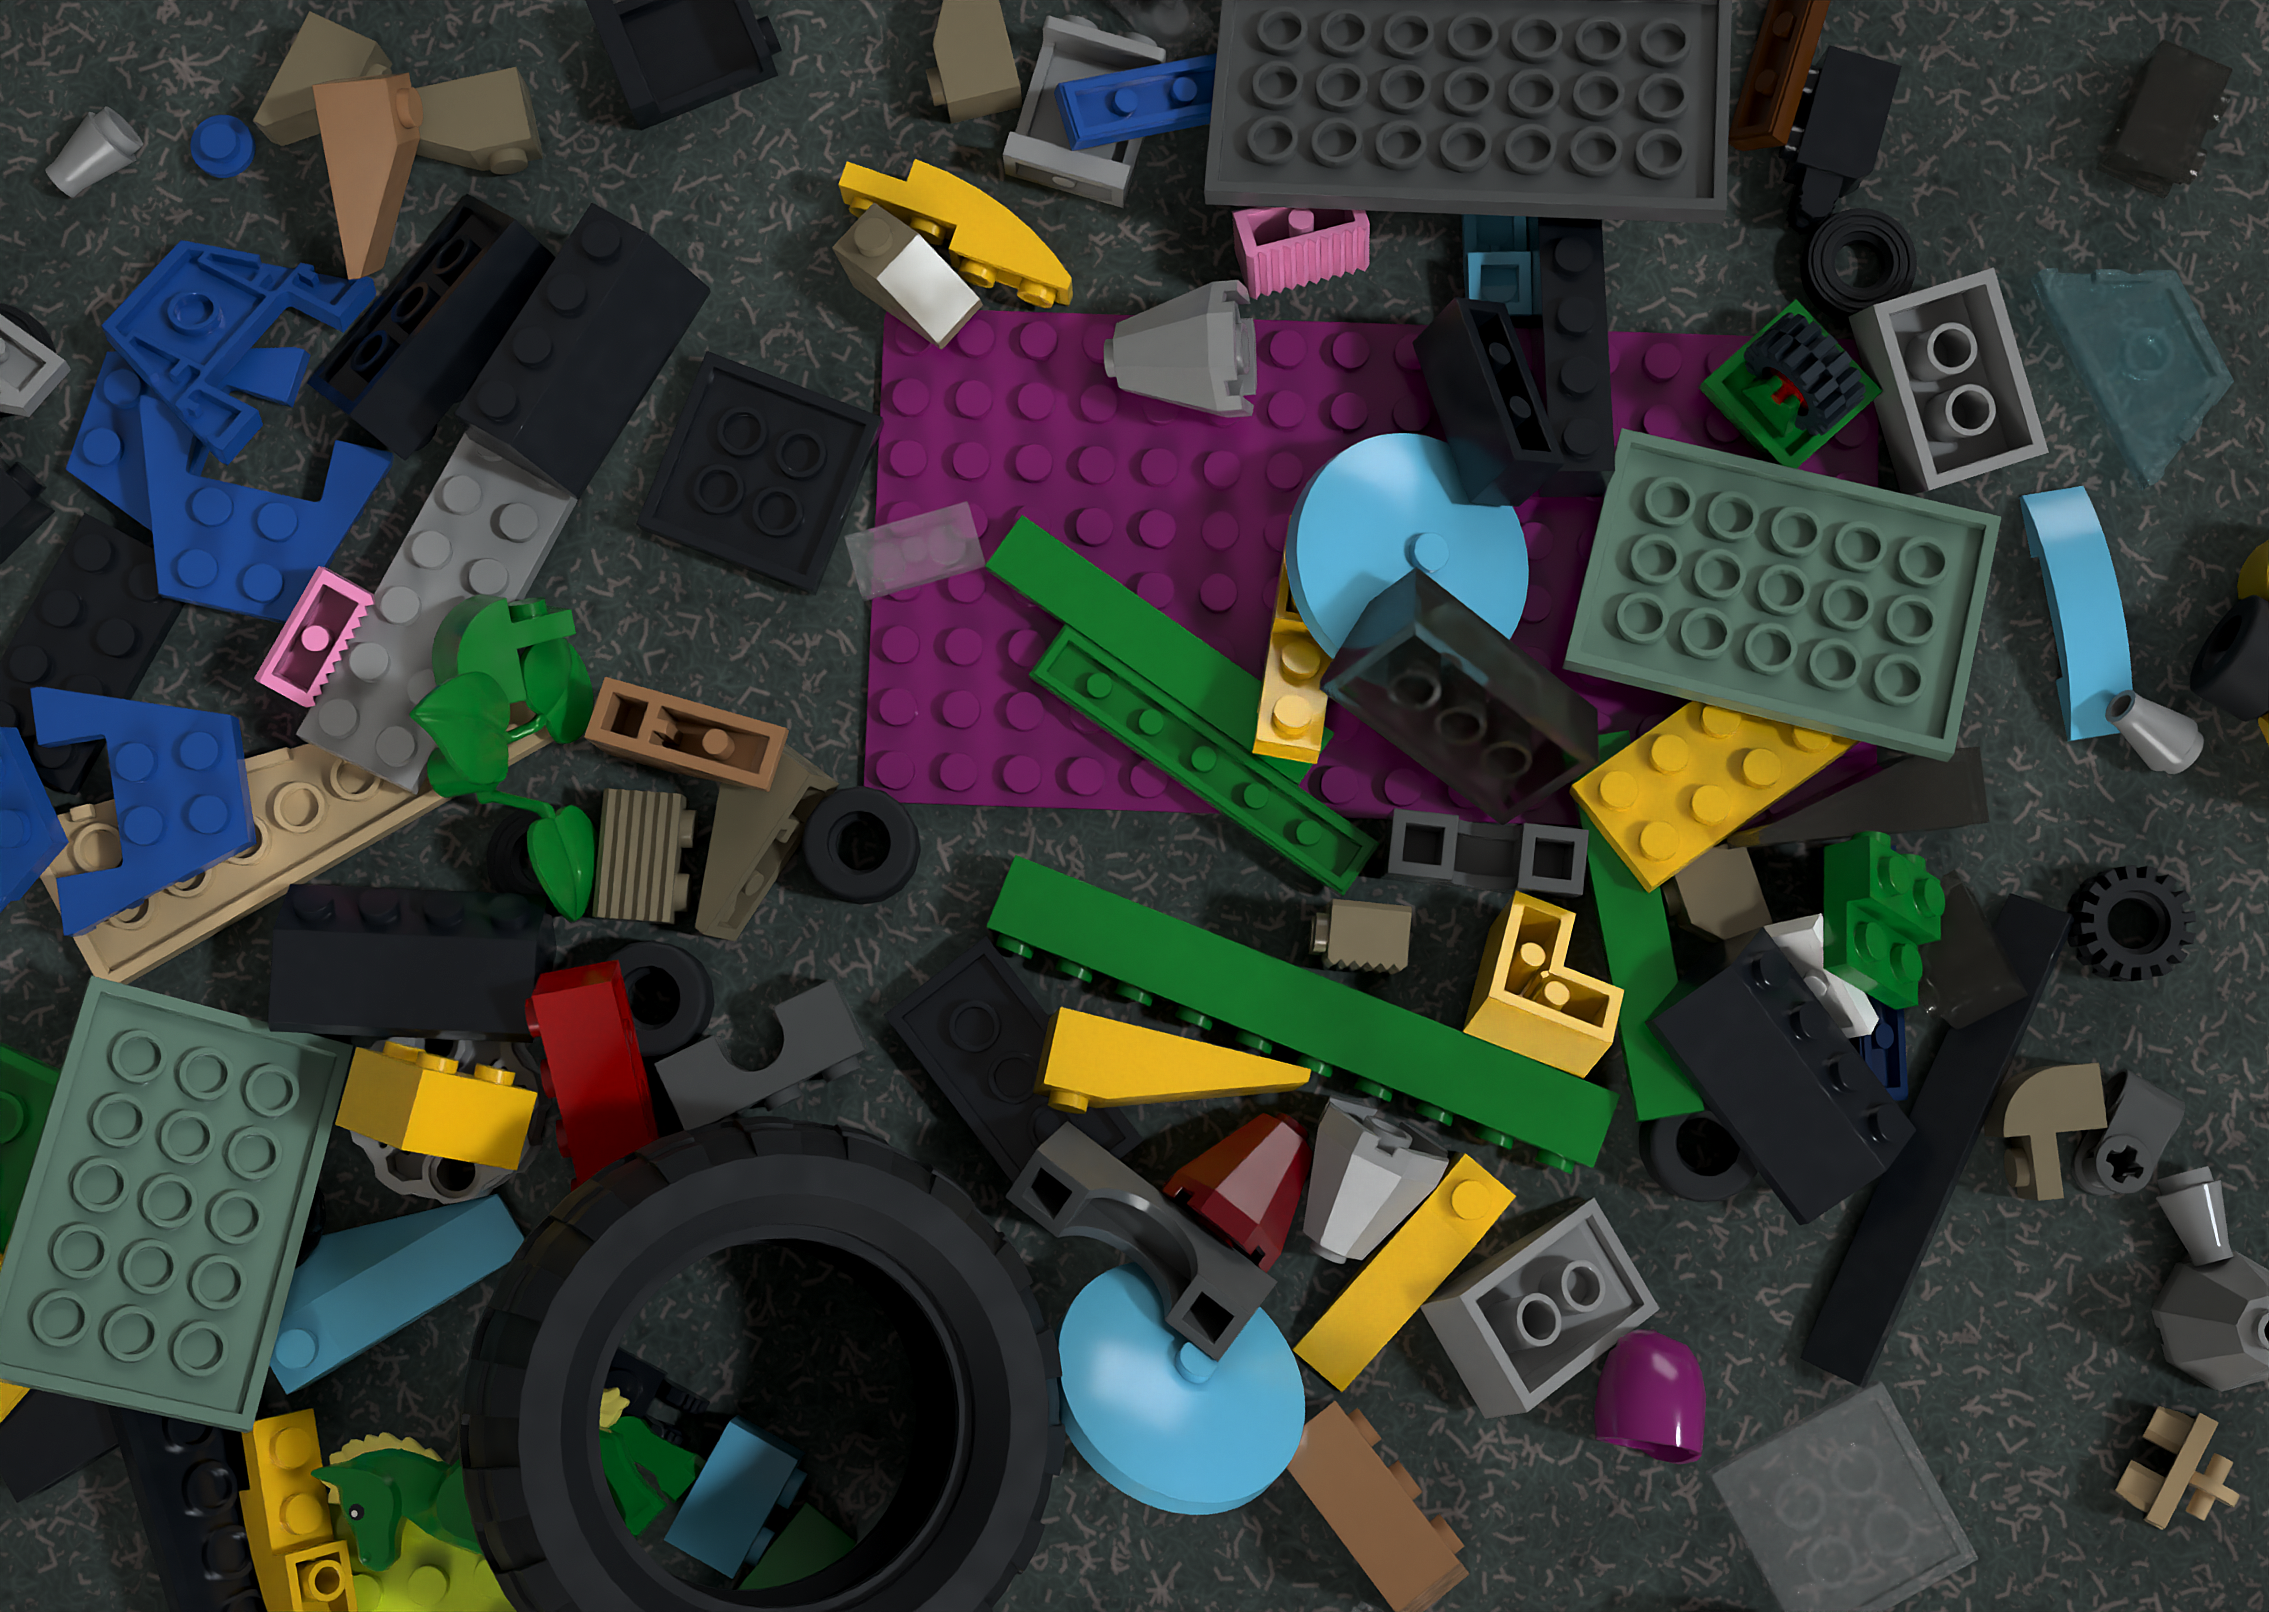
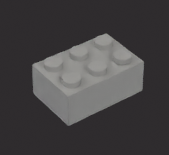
(1948, 382)

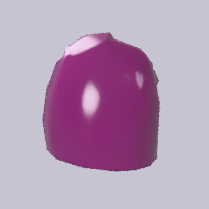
(1652, 1398)

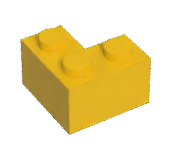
(1534, 1002)
(431, 1109)

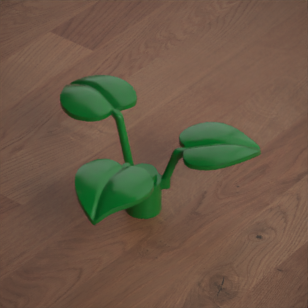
(469, 725)

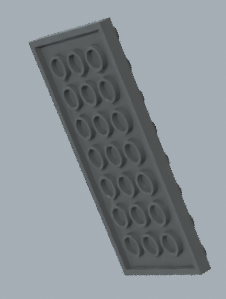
(1474, 107)

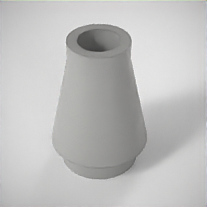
(94, 151)
(2158, 734)
(2197, 1214)

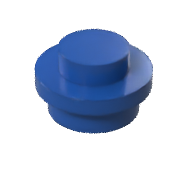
(223, 146)

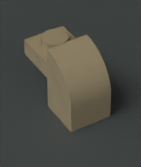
(2032, 1111)

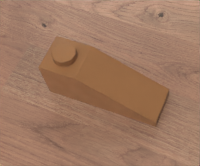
(369, 151)
(685, 736)

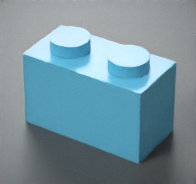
(736, 1496)

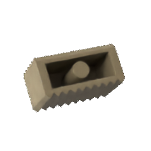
(644, 857)
(1361, 936)

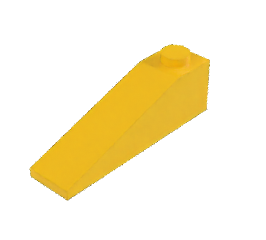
(1121, 1064)
(1404, 1271)

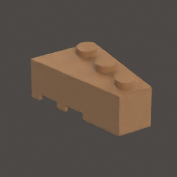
(1375, 1511)

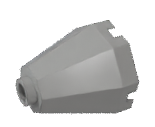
(1190, 351)
(1365, 1178)
(2216, 1321)

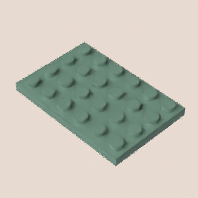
(1784, 594)
(166, 1207)

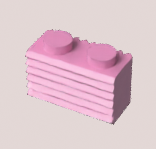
(1298, 245)
(315, 637)

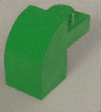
(487, 632)

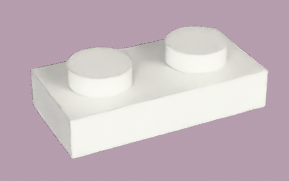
(1803, 946)

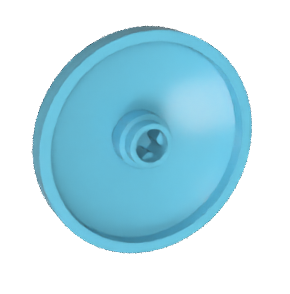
(1394, 509)
(1164, 1412)

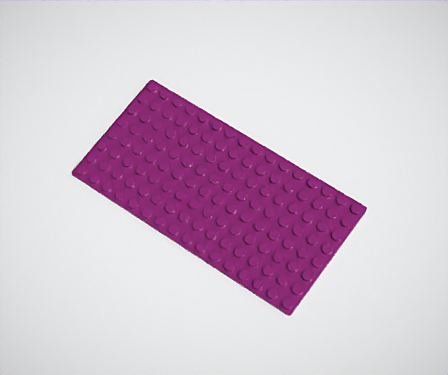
(1197, 527)

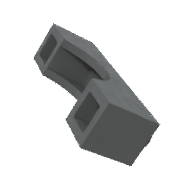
(1087, 1192)

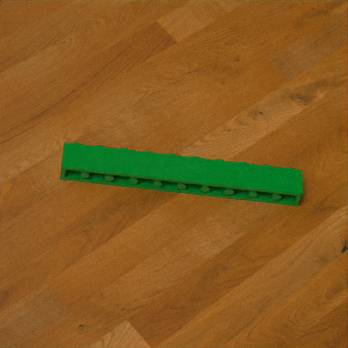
(1304, 1013)

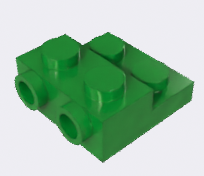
(1877, 916)

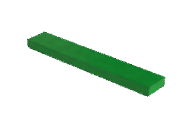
(1136, 635)
(1204, 760)
(1636, 960)

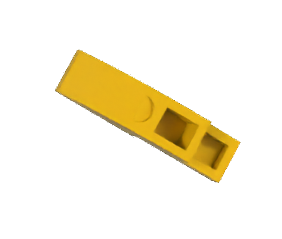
(984, 235)
(1290, 698)
(291, 1519)

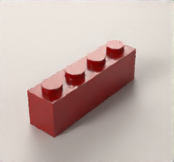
(592, 1065)

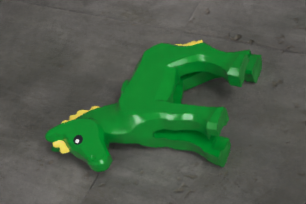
(397, 1480)

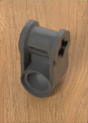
(2139, 1127)

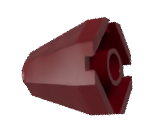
(1248, 1186)

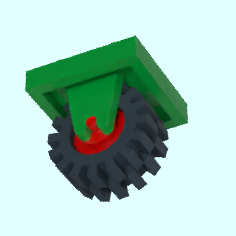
(1790, 388)

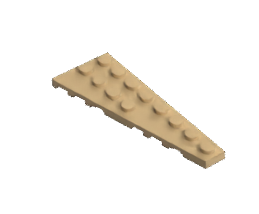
(306, 818)

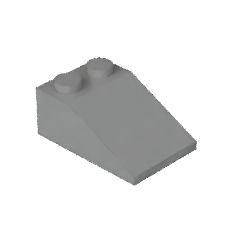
(1539, 1310)

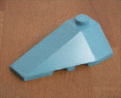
(381, 1279)

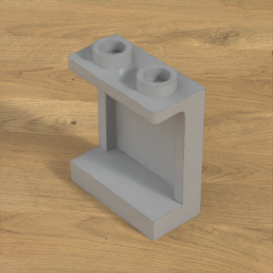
(1040, 145)

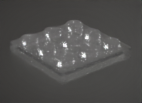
(1842, 1509)

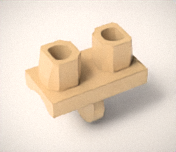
(2159, 1494)

